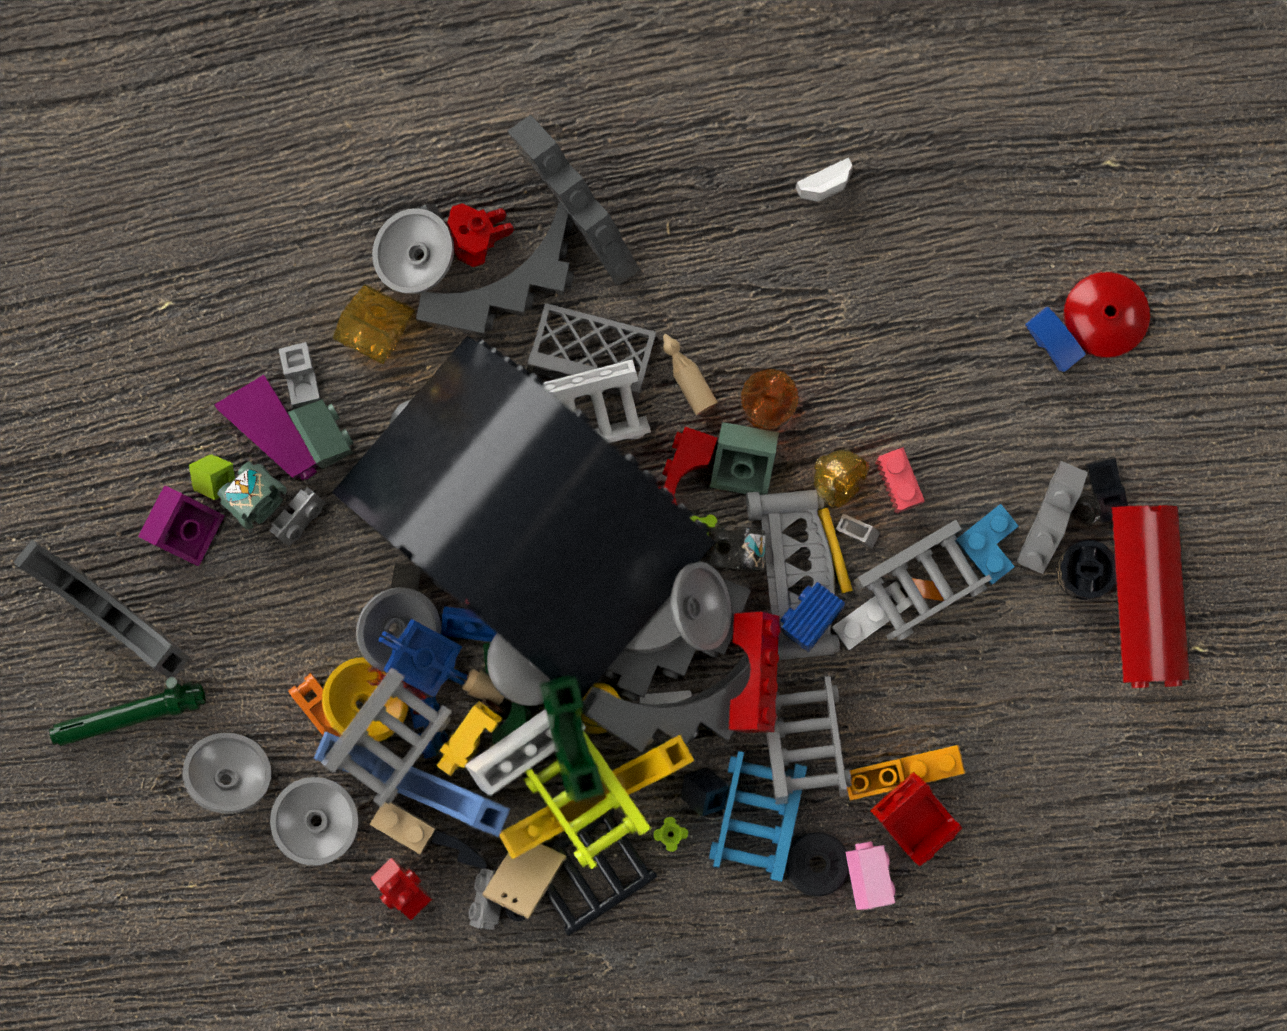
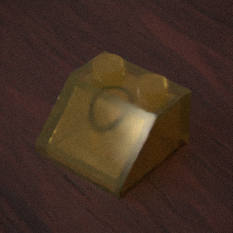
(373, 324)

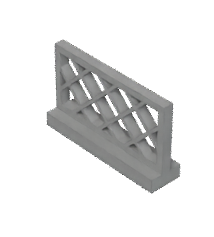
(555, 367)

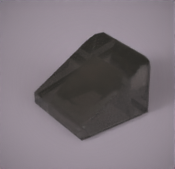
(407, 576)

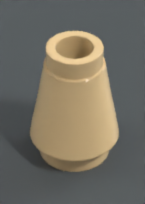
(481, 686)

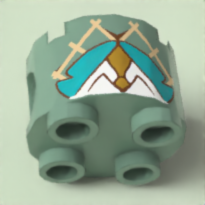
(252, 495)

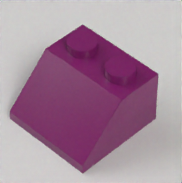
(181, 525)

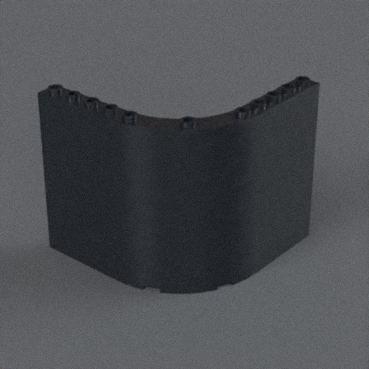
(525, 513)

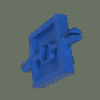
(423, 657)

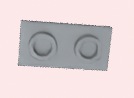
(290, 527)
(482, 911)

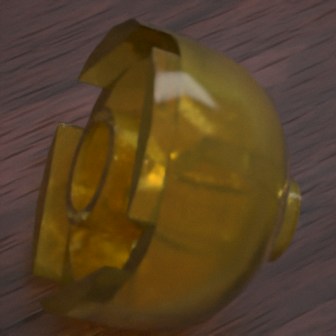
(838, 475)

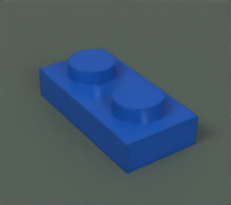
(465, 624)

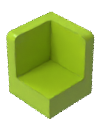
(210, 475)

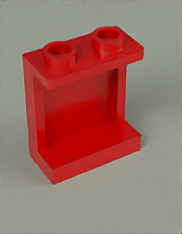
(916, 819)

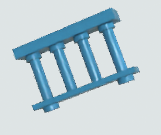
(779, 835)

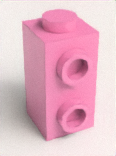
(870, 876)

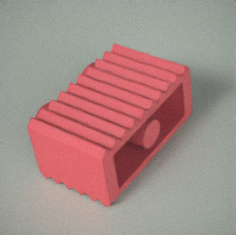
(899, 480)

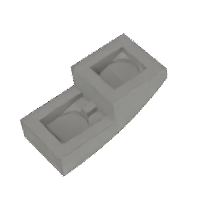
(299, 374)

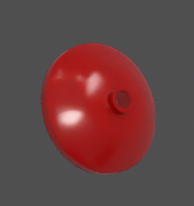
(1093, 328)

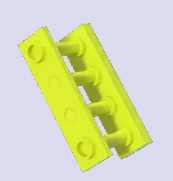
(615, 798)

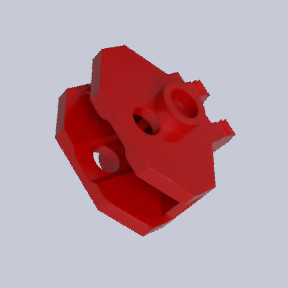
(475, 233)
(401, 889)

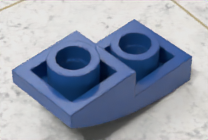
(1055, 338)

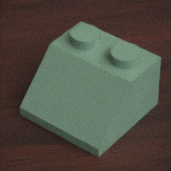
(321, 433)
(744, 459)

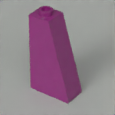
(266, 422)

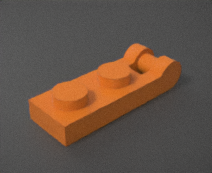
(314, 708)

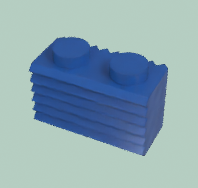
(812, 616)

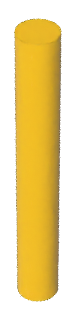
(837, 557)

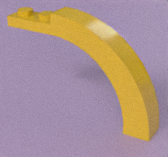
(631, 775)

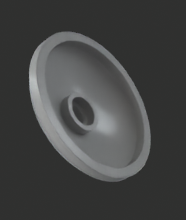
(400, 244)
(701, 606)
(389, 607)
(514, 674)
(231, 759)
(293, 825)

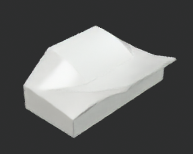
(825, 182)

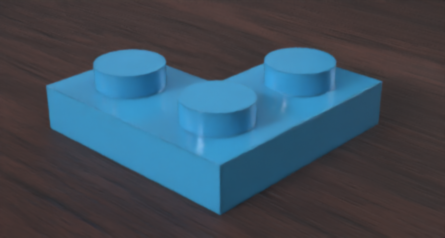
(981, 543)

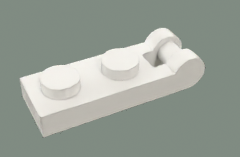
(869, 617)

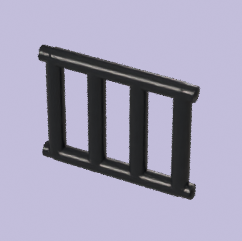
(620, 891)

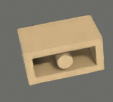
(403, 826)

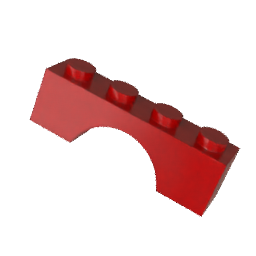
(692, 453)
(755, 707)

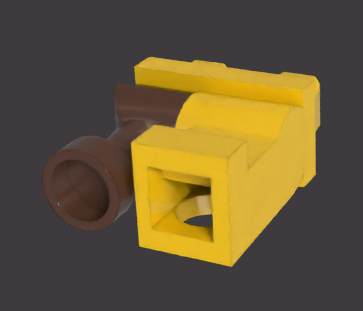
(469, 736)

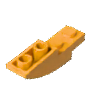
(889, 774)

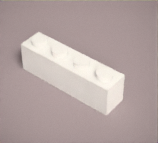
(513, 754)

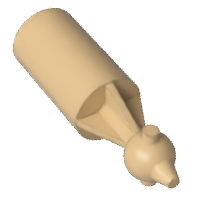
(689, 378)

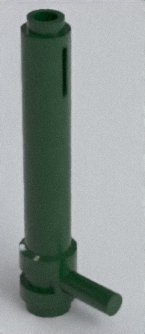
(172, 701)

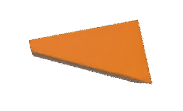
(928, 589)

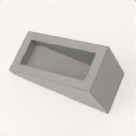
(858, 530)

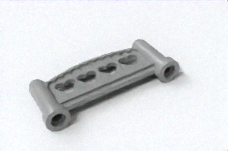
(776, 514)

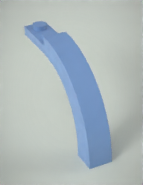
(428, 789)

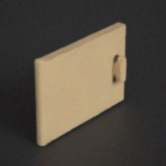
(524, 879)

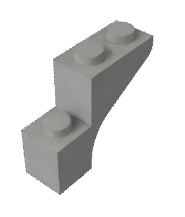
(1052, 517)

